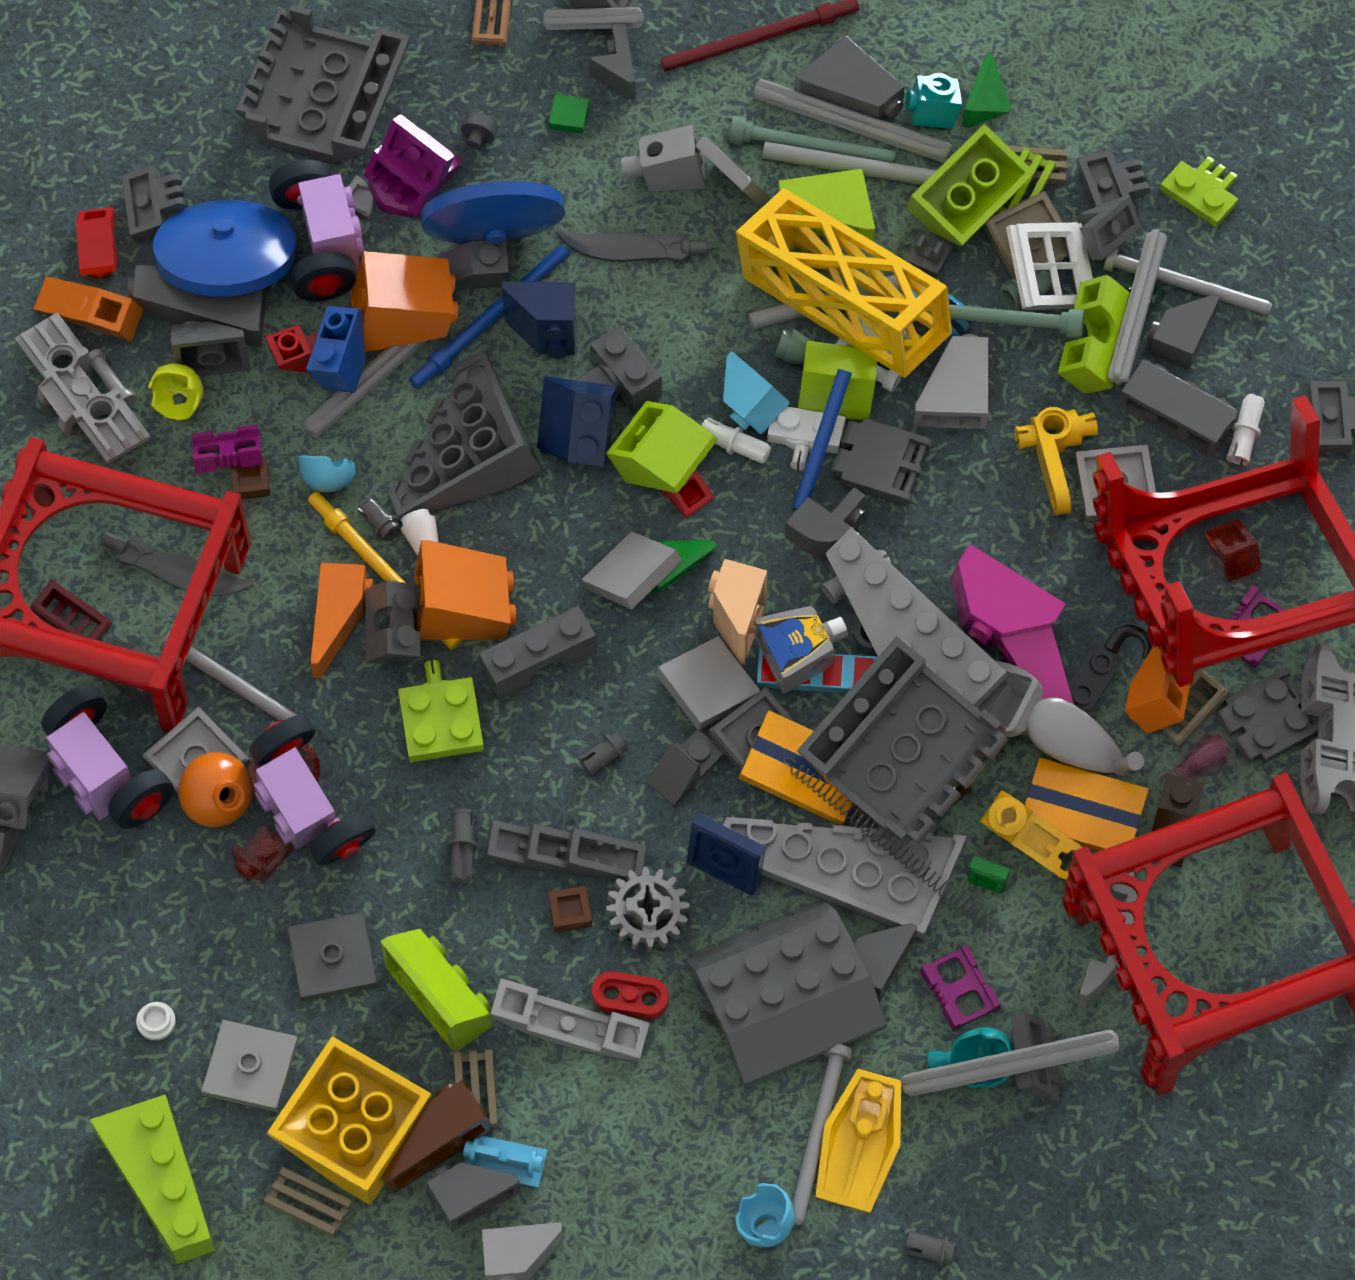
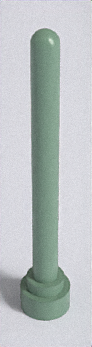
(744, 131)
(1068, 323)

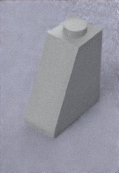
(957, 388)

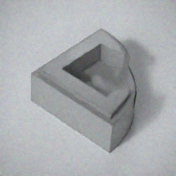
(362, 198)

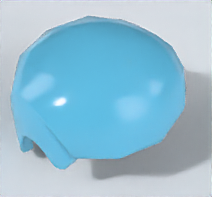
(324, 475)
(767, 1202)

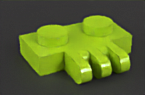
(1202, 190)

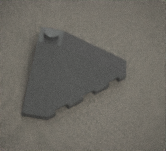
(472, 445)

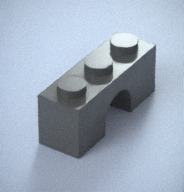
(514, 661)

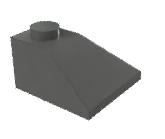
(209, 348)

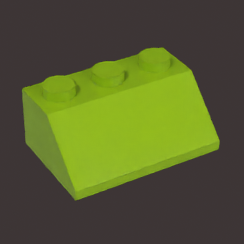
(969, 187)
(436, 987)

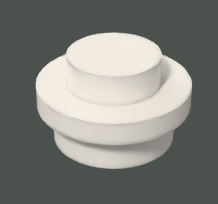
(156, 1021)

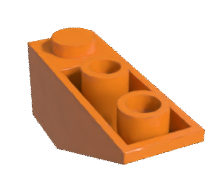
(90, 307)

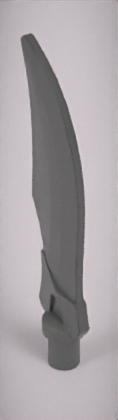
(632, 247)
(170, 567)

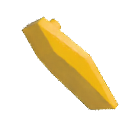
(860, 1141)

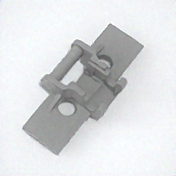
(76, 396)

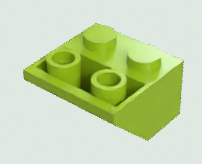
(660, 448)

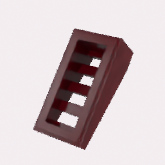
(66, 598)

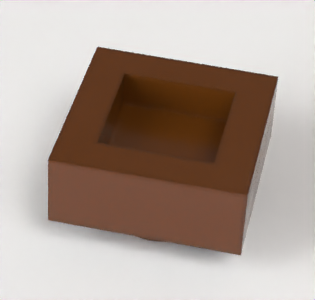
(250, 480)
(570, 909)

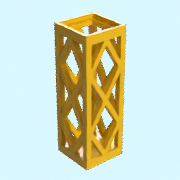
(776, 230)

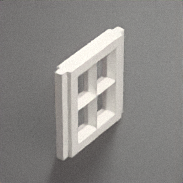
(1024, 266)

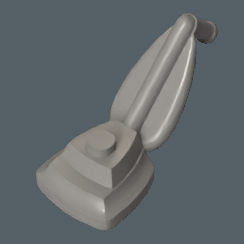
(1055, 725)

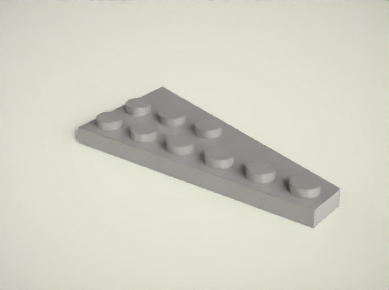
(894, 607)
(855, 871)

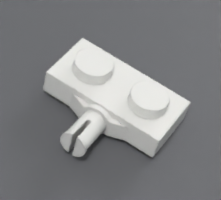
(798, 431)

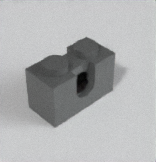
(400, 641)

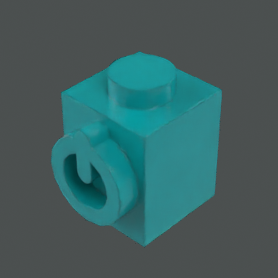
(934, 101)

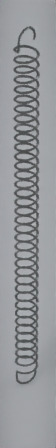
(896, 852)

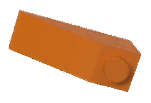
(337, 610)
(1155, 696)

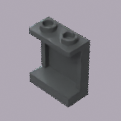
(21, 777)

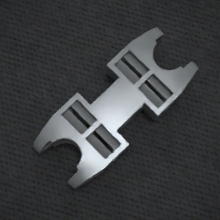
(1333, 753)

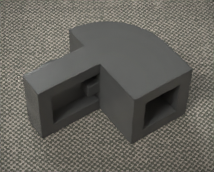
(818, 529)

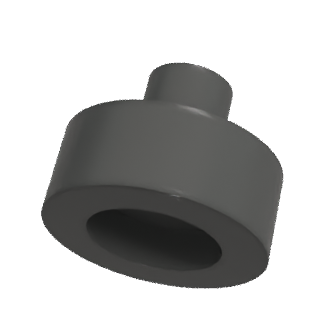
(478, 129)

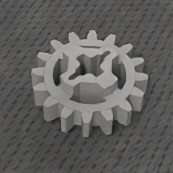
(632, 910)

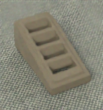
(1219, 693)

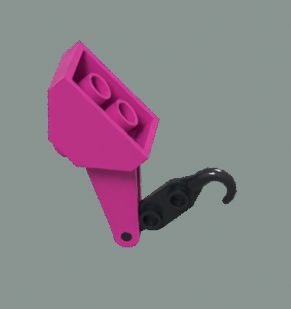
(1017, 618)

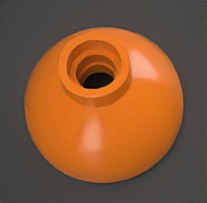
(202, 785)

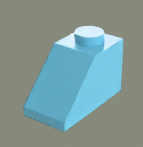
(750, 396)

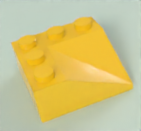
(349, 1118)

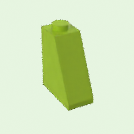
(838, 195)

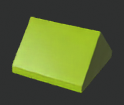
(819, 373)

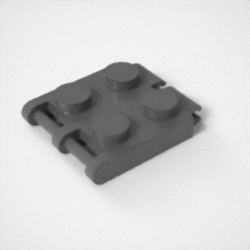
(879, 458)
(1267, 718)

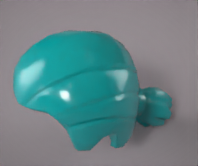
(974, 1045)

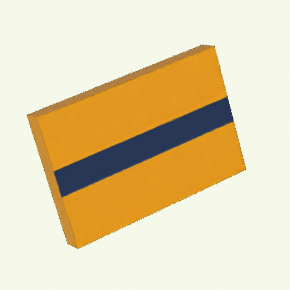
(767, 770)
(1086, 805)

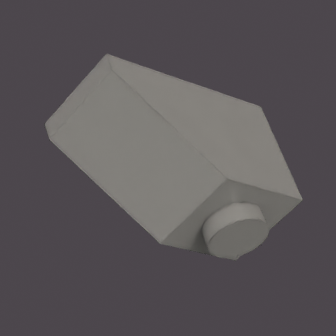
(519, 1250)

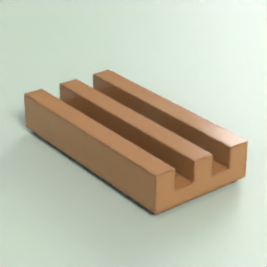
(490, 38)

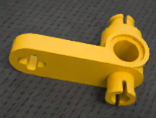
(1049, 446)
(1028, 832)

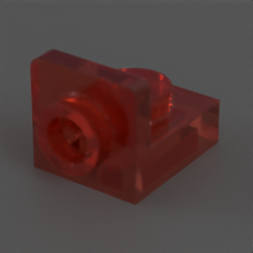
(1235, 549)
(261, 855)

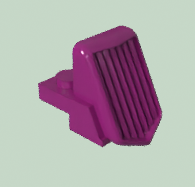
(408, 169)

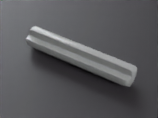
(592, 18)

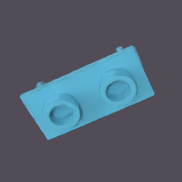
(507, 1157)

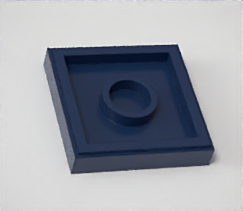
(725, 854)

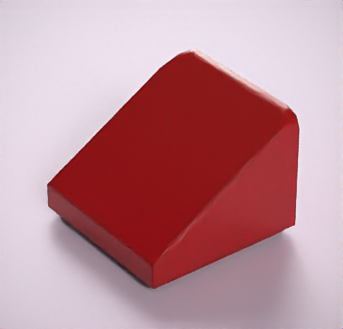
(691, 496)

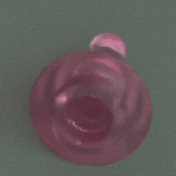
(1205, 755)

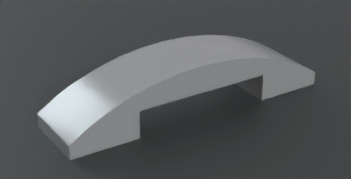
(1100, 973)
(568, 1024)

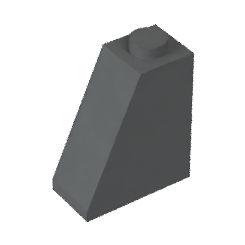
(852, 80)

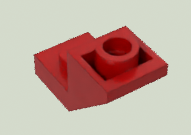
(96, 242)
(291, 348)

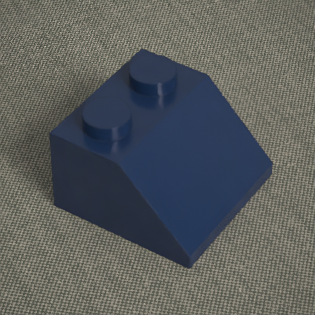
(542, 315)
(576, 420)

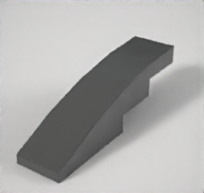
(563, 852)

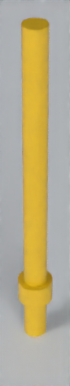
(338, 523)

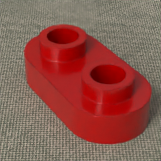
(631, 993)

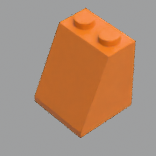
(403, 299)
(462, 593)

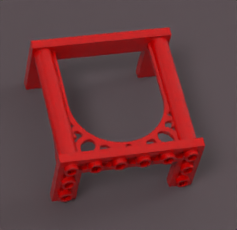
(39, 487)
(1172, 623)
(1183, 1038)

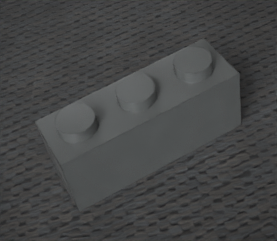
(1178, 408)

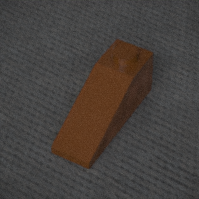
(437, 1135)

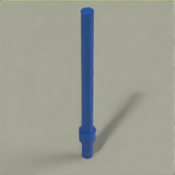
(441, 358)

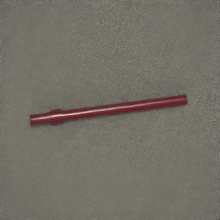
(822, 14)

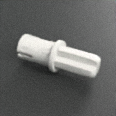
(1246, 430)
(736, 441)

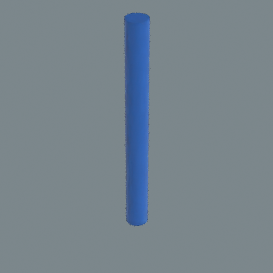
(822, 437)

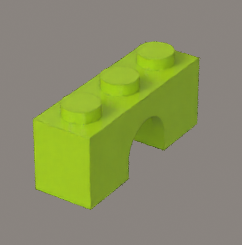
(1088, 359)

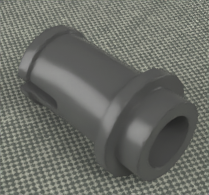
(385, 524)
(603, 753)
(931, 1248)

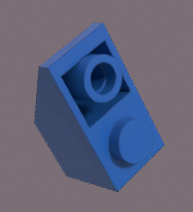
(339, 350)

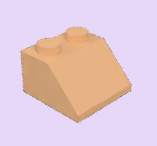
(737, 600)

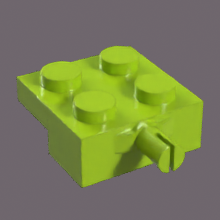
(440, 717)

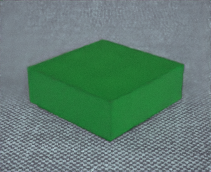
(569, 113)
(988, 875)

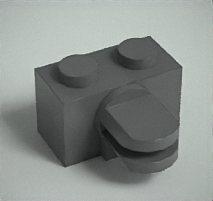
(622, 364)

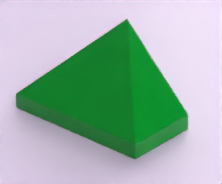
(987, 96)
(691, 553)

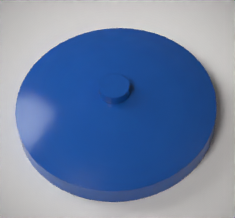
(493, 212)
(224, 248)

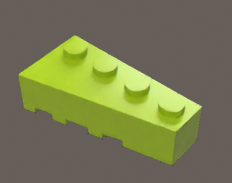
(154, 1165)

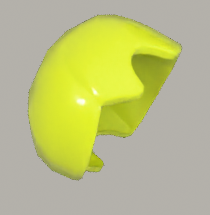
(171, 380)

